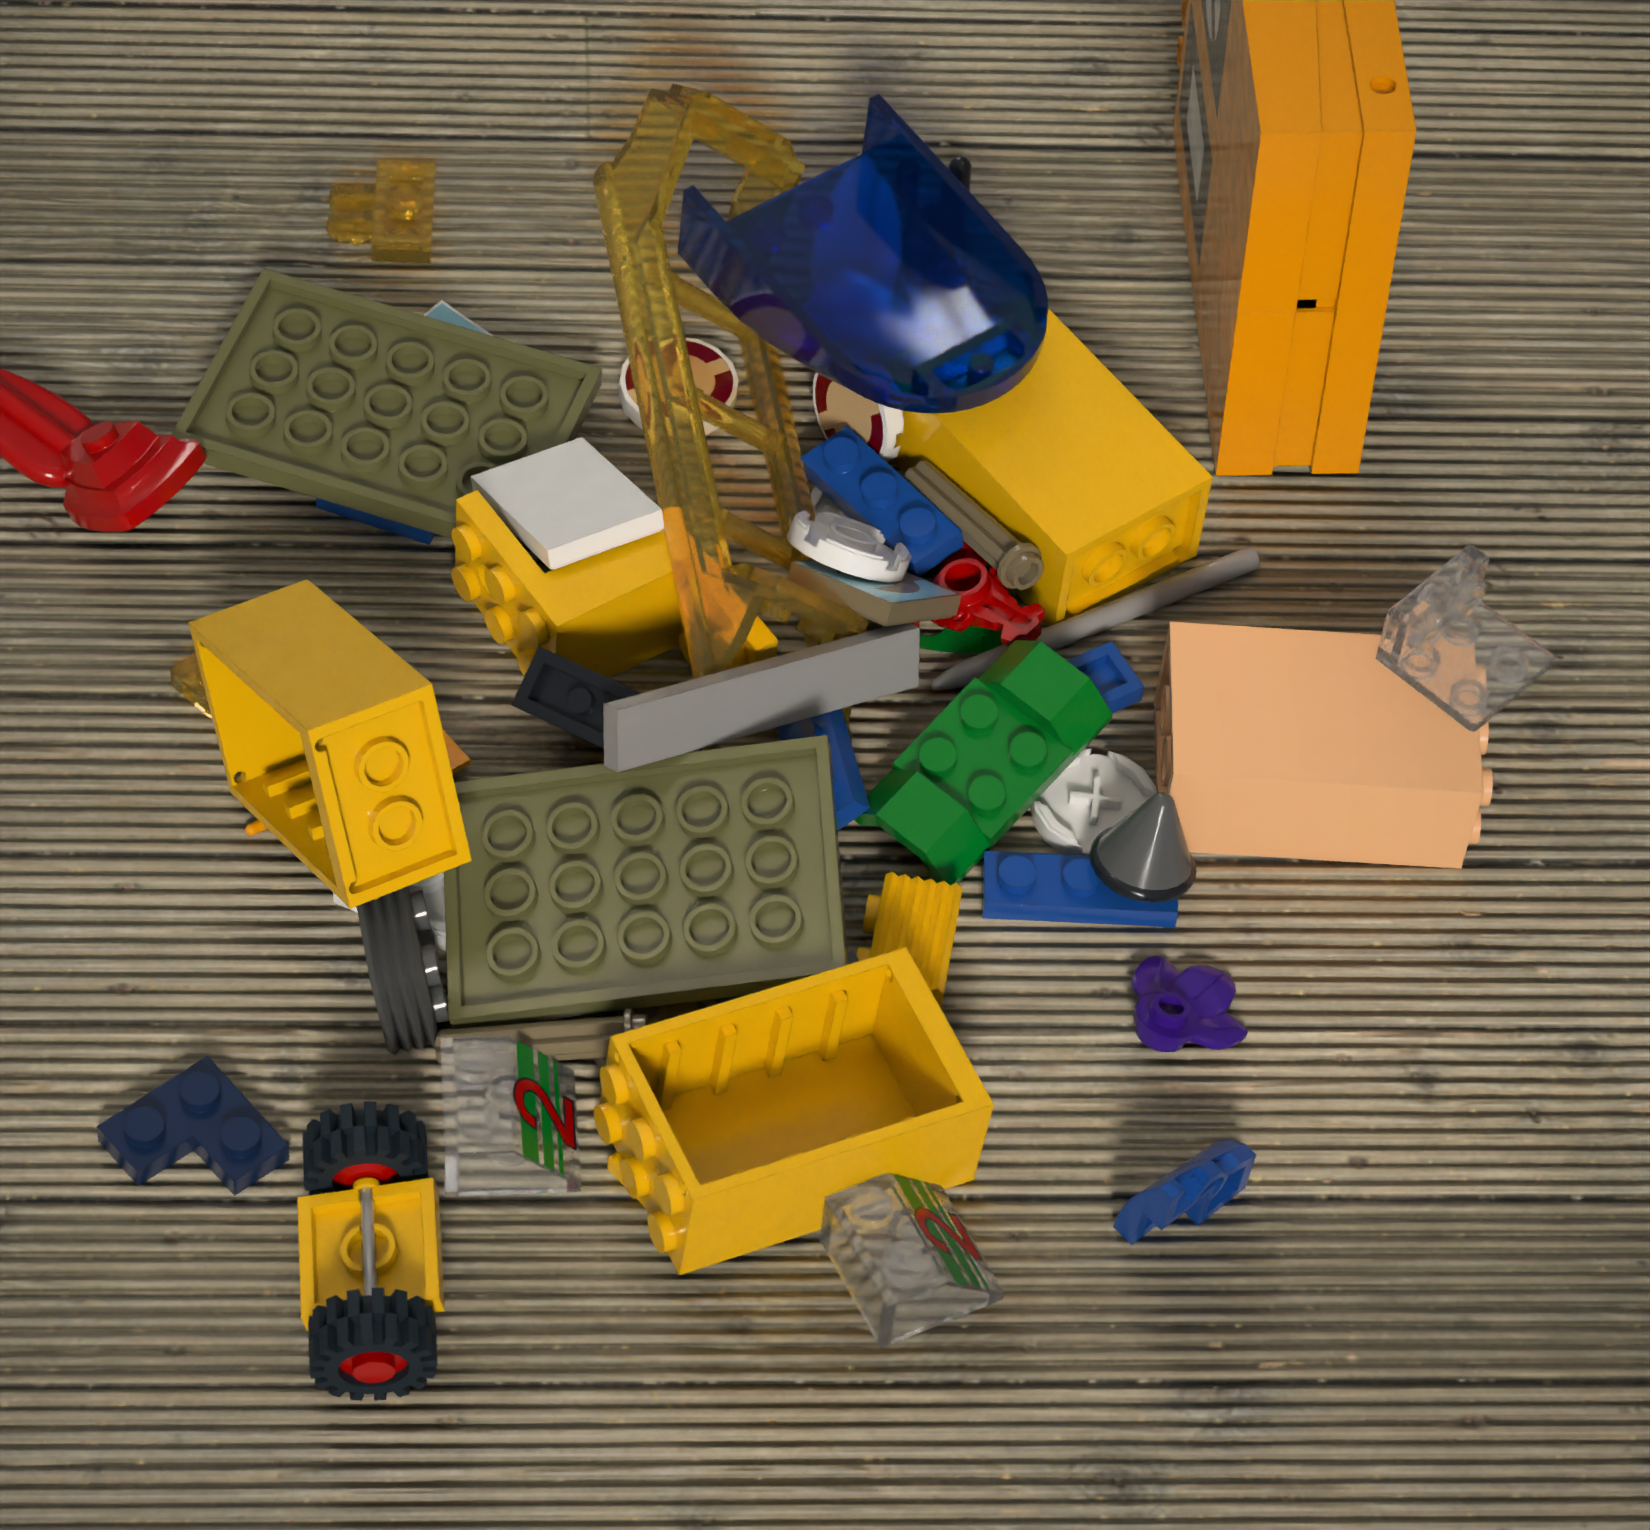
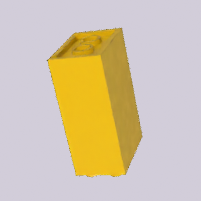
(1074, 473)
(331, 742)
(786, 1096)

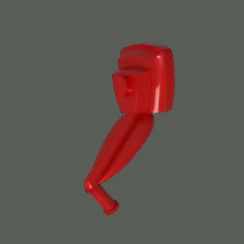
(109, 469)

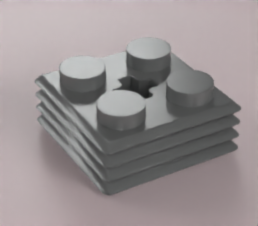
(403, 969)

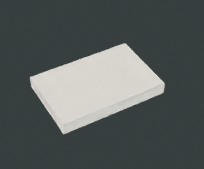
(568, 503)

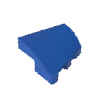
(1193, 1189)

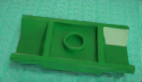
(987, 758)

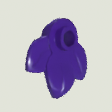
(1184, 1006)

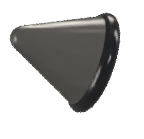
(1145, 853)

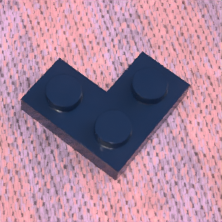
(199, 1114)

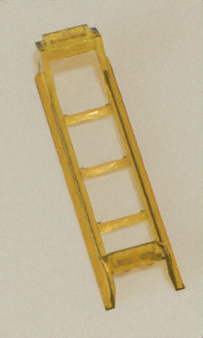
(632, 199)

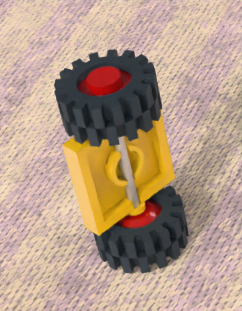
(369, 1252)

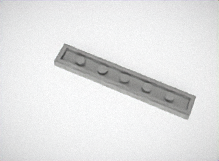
(760, 696)

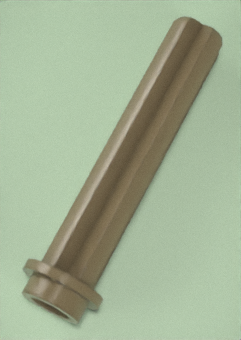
(1016, 562)
(558, 1038)

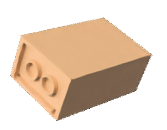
(1311, 750)

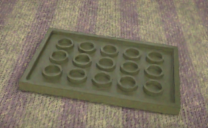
(376, 402)
(644, 884)

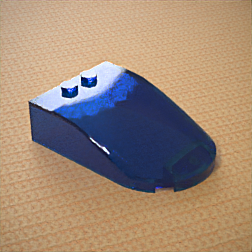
(879, 276)

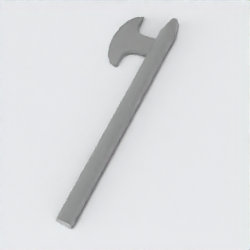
(1113, 613)

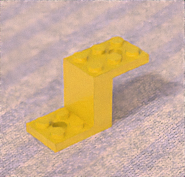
(593, 612)

